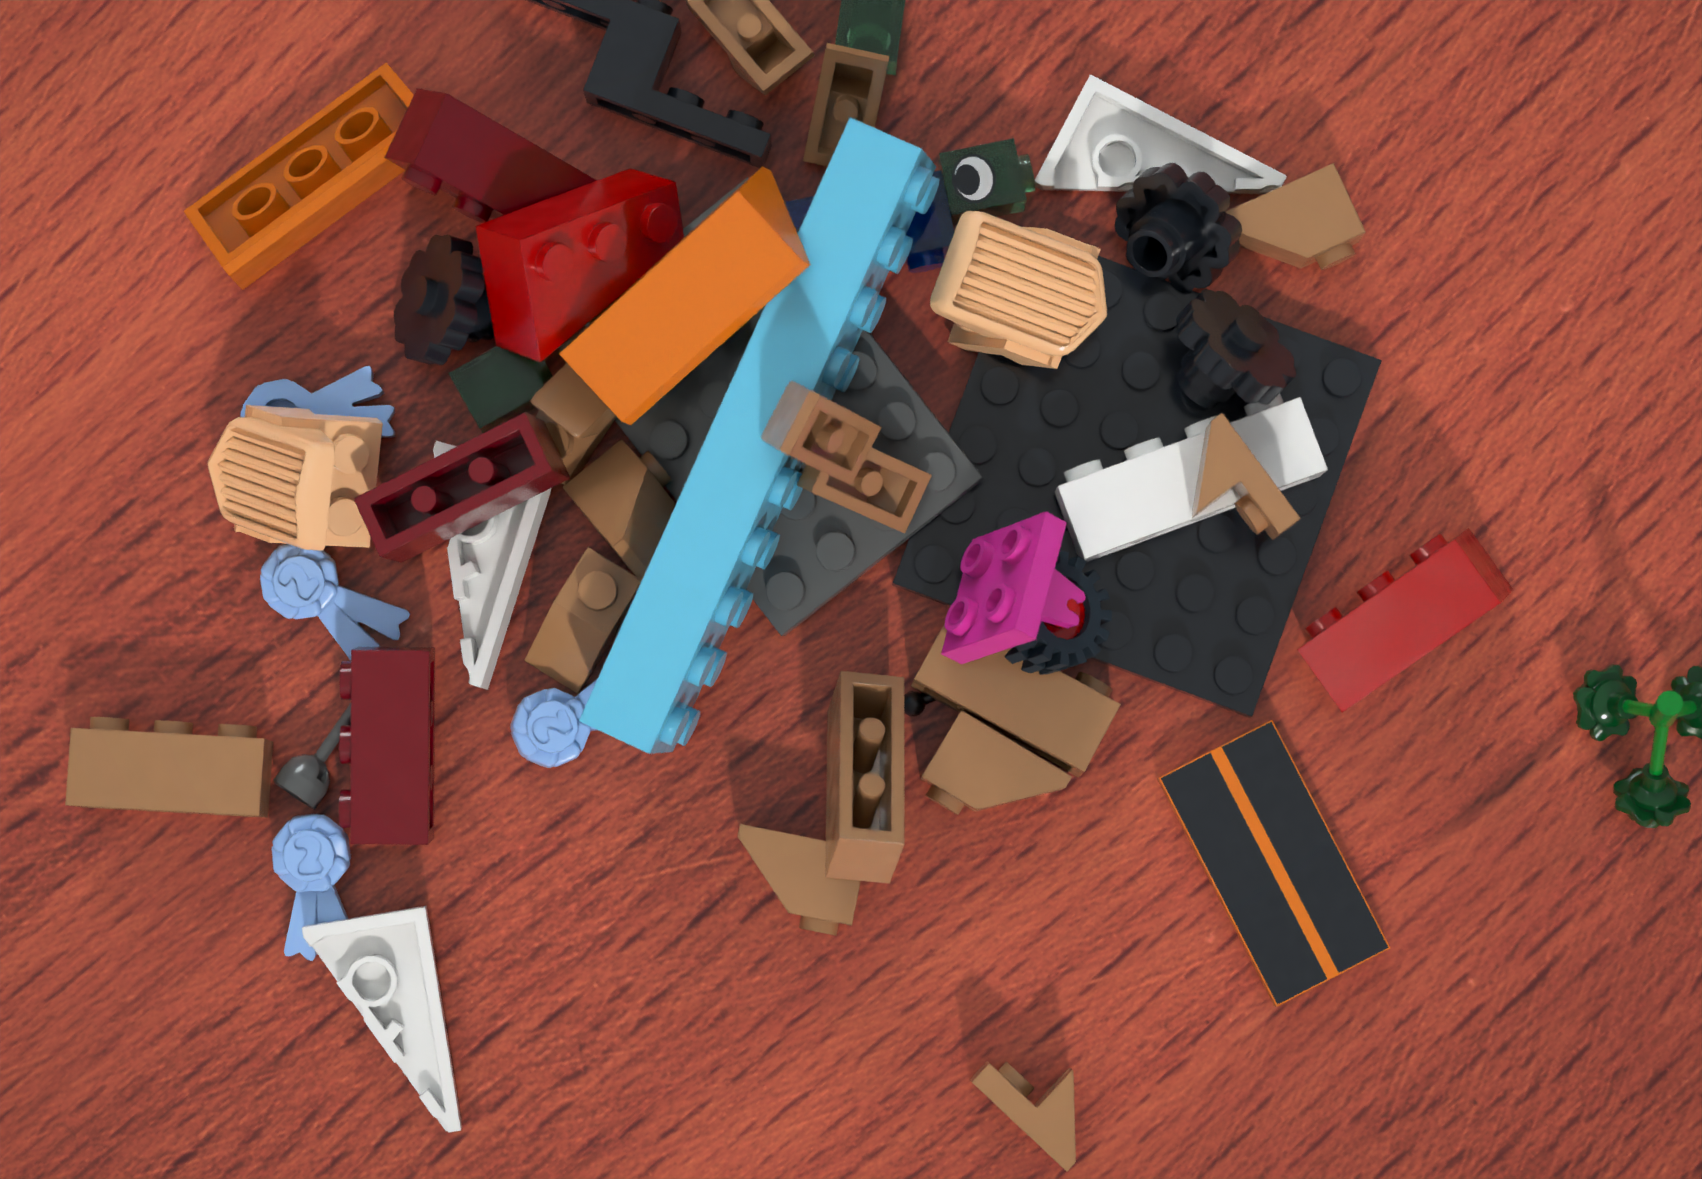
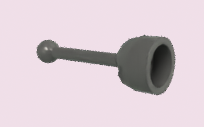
(307, 775)

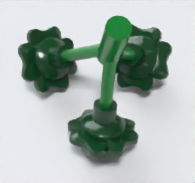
(1605, 706)

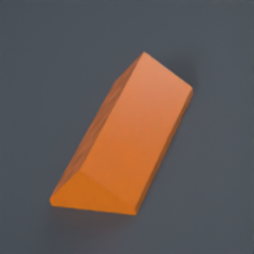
(304, 179)
(690, 300)

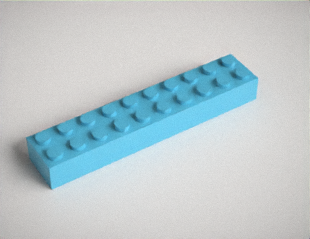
(739, 480)

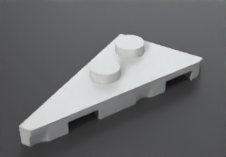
(1119, 137)
(487, 576)
(392, 979)

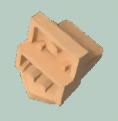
(1019, 290)
(296, 475)

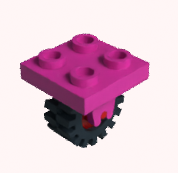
(1026, 598)

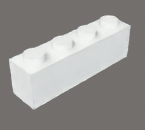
(1158, 483)

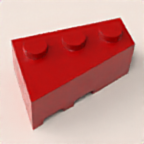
(573, 256)
(1403, 617)

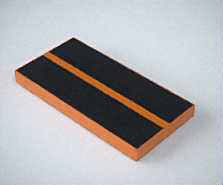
(1273, 863)

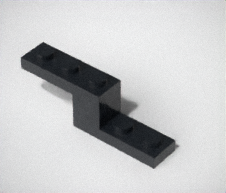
(633, 66)

